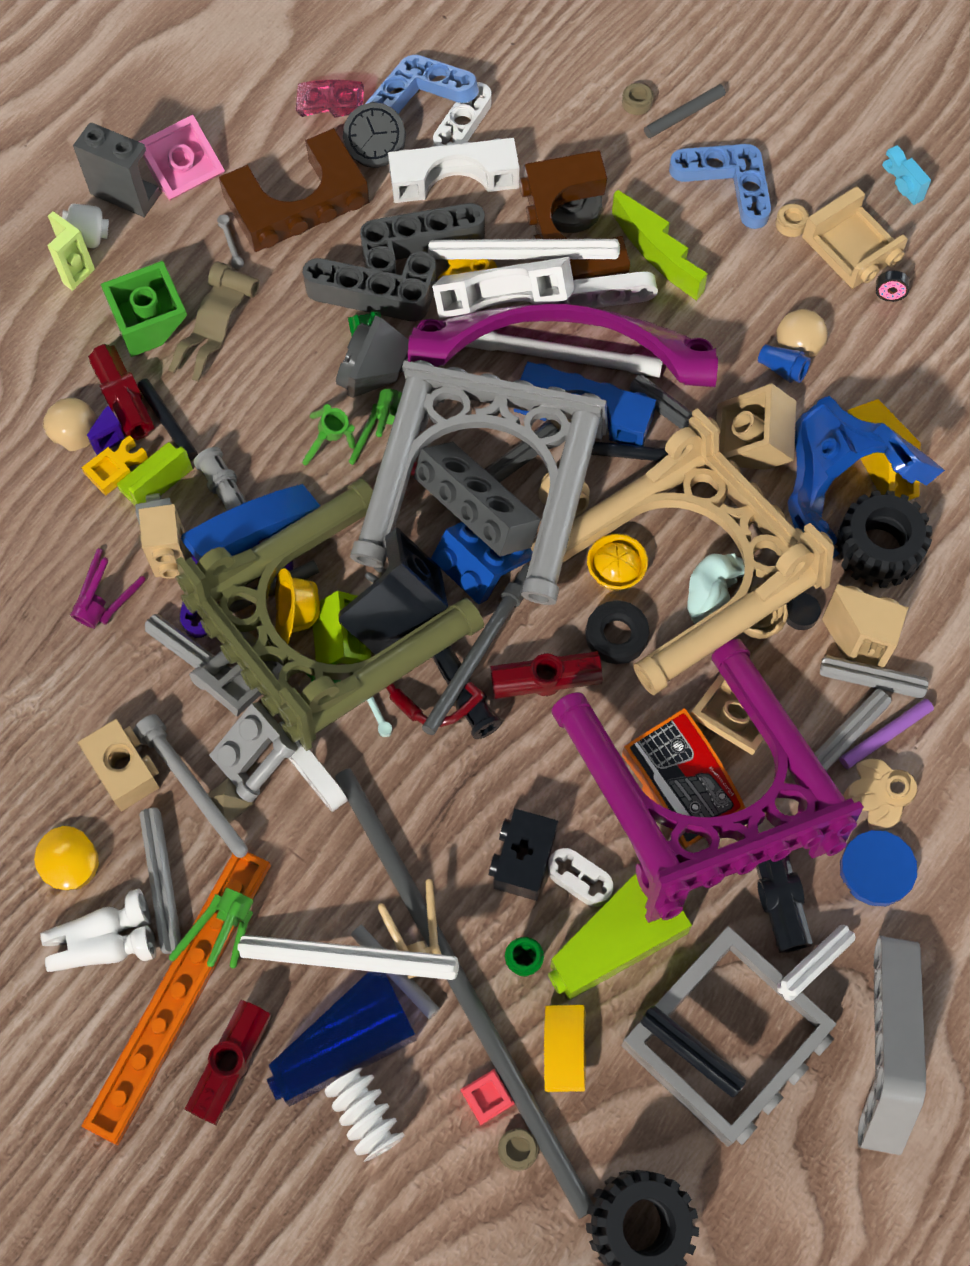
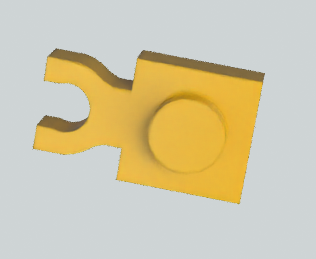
(111, 467)

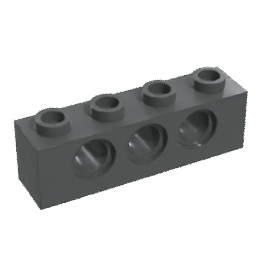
(476, 498)

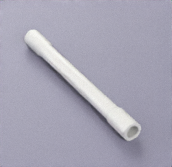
(632, 363)

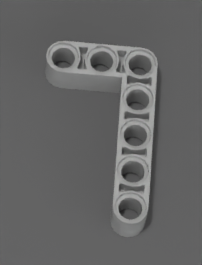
(899, 1048)

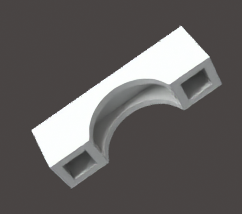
(489, 162)
(530, 282)

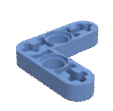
(417, 73)
(732, 167)

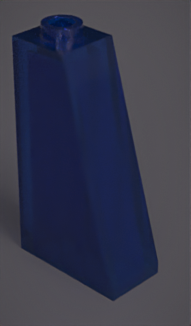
(348, 1036)

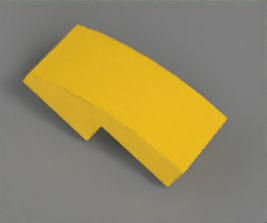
(564, 1048)

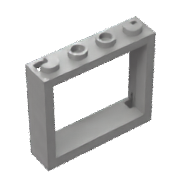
(791, 1070)

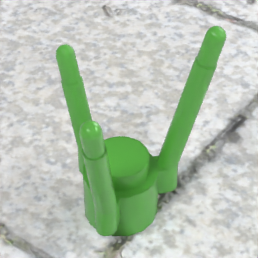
(385, 412)
(331, 427)
(233, 910)

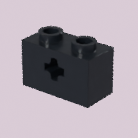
(526, 875)

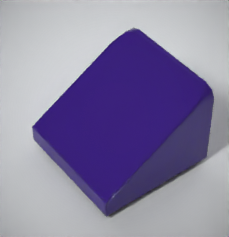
(105, 431)

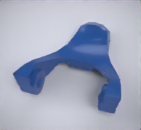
(830, 443)

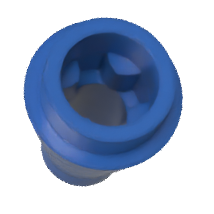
(787, 363)

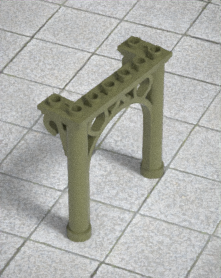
(322, 702)

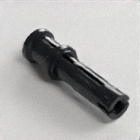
(480, 717)

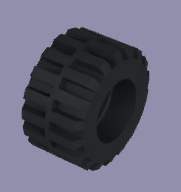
(895, 517)
(674, 1213)

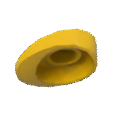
(66, 858)

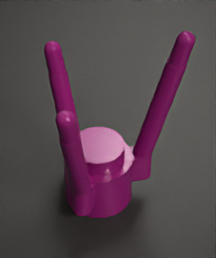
(90, 607)

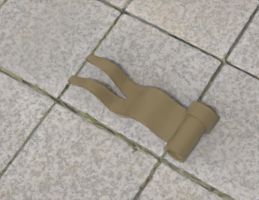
(214, 314)

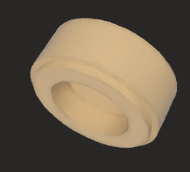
(791, 220)

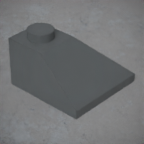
(379, 359)

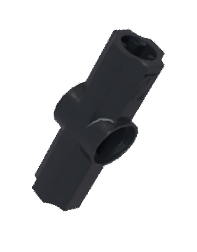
(783, 899)

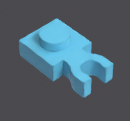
(909, 176)

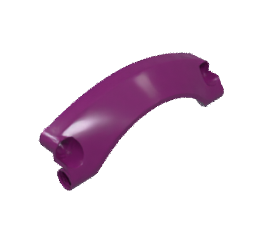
(688, 359)

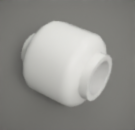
(89, 222)

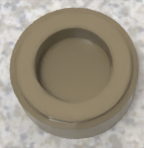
(637, 99)
(518, 1149)

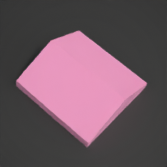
(181, 158)

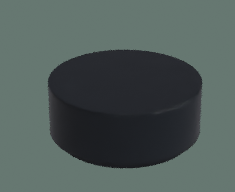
(803, 612)

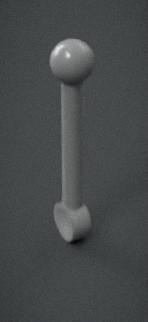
(224, 222)

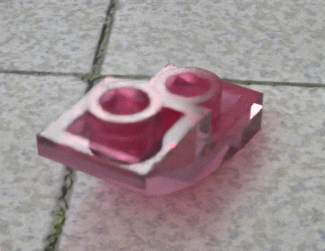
(335, 96)

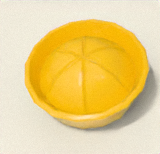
(617, 561)

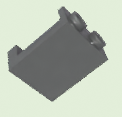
(112, 169)

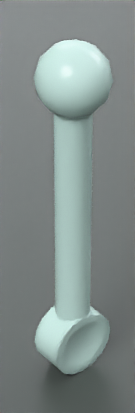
(384, 728)

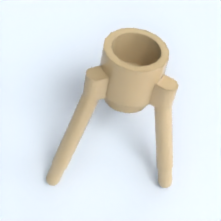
(432, 927)

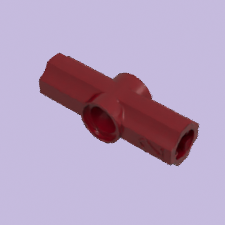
(121, 391)
(569, 672)
(217, 1086)

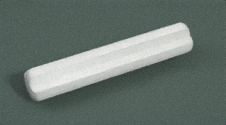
(815, 962)

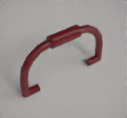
(410, 709)

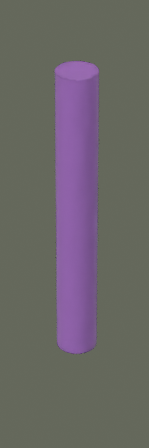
(886, 733)

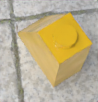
(877, 463)

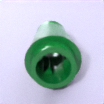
(524, 948)

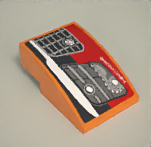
(682, 771)

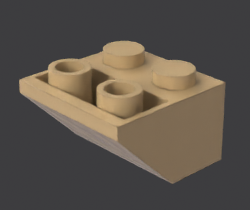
(864, 625)

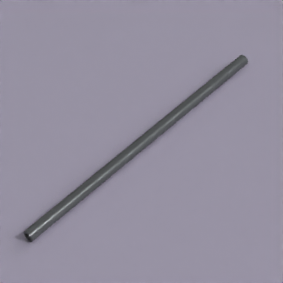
(468, 999)

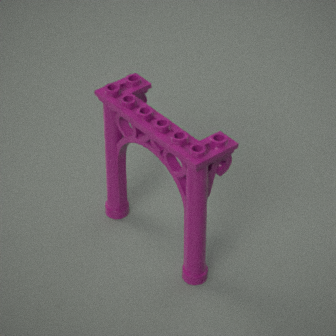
(668, 870)

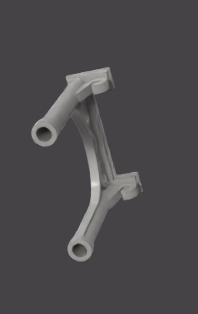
(428, 387)

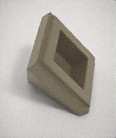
(228, 800)

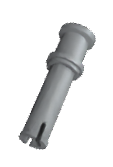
(220, 478)

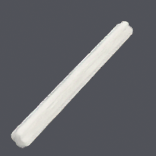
(525, 249)
(349, 957)

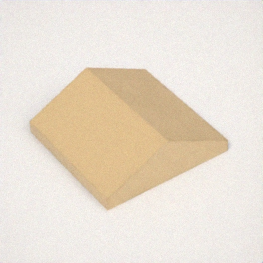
(725, 716)

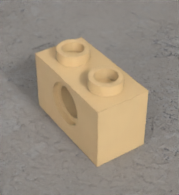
(161, 539)
(127, 784)

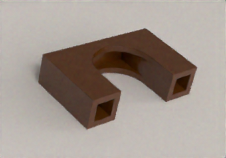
(563, 180)
(272, 221)

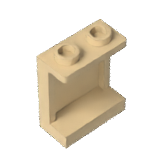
(852, 239)

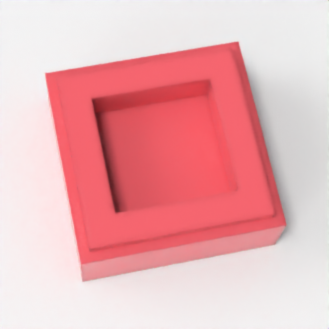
(487, 1097)

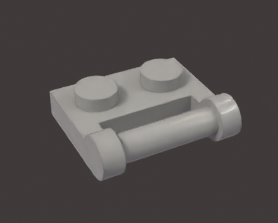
(231, 688)
(245, 744)

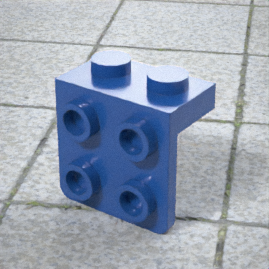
(473, 562)

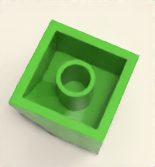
(144, 307)

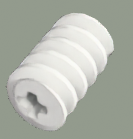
(363, 1114)

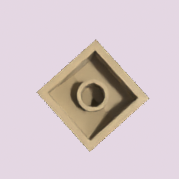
(758, 428)

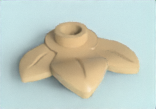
(876, 795)

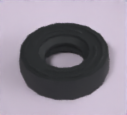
(625, 613)

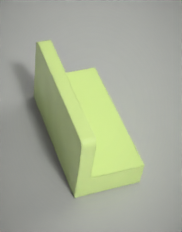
(69, 252)

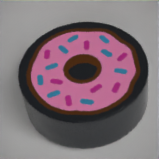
(892, 286)

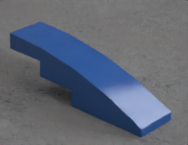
(250, 522)

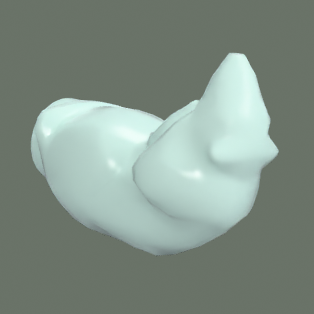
(711, 582)

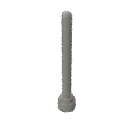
(152, 733)

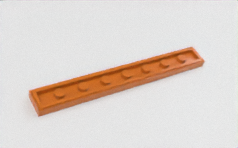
(168, 1011)

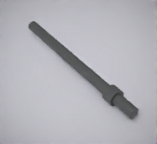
(511, 598)

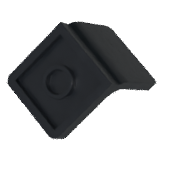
(399, 600)

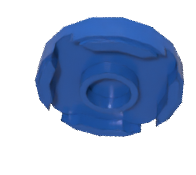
(878, 868)

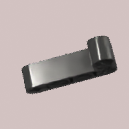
(411, 233)
(329, 282)

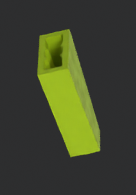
(613, 941)

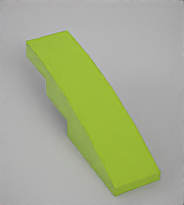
(651, 238)

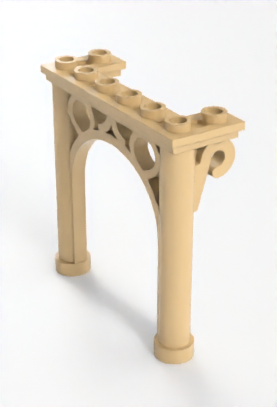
(693, 459)

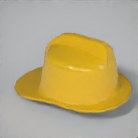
(295, 604)

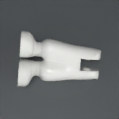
(96, 936)

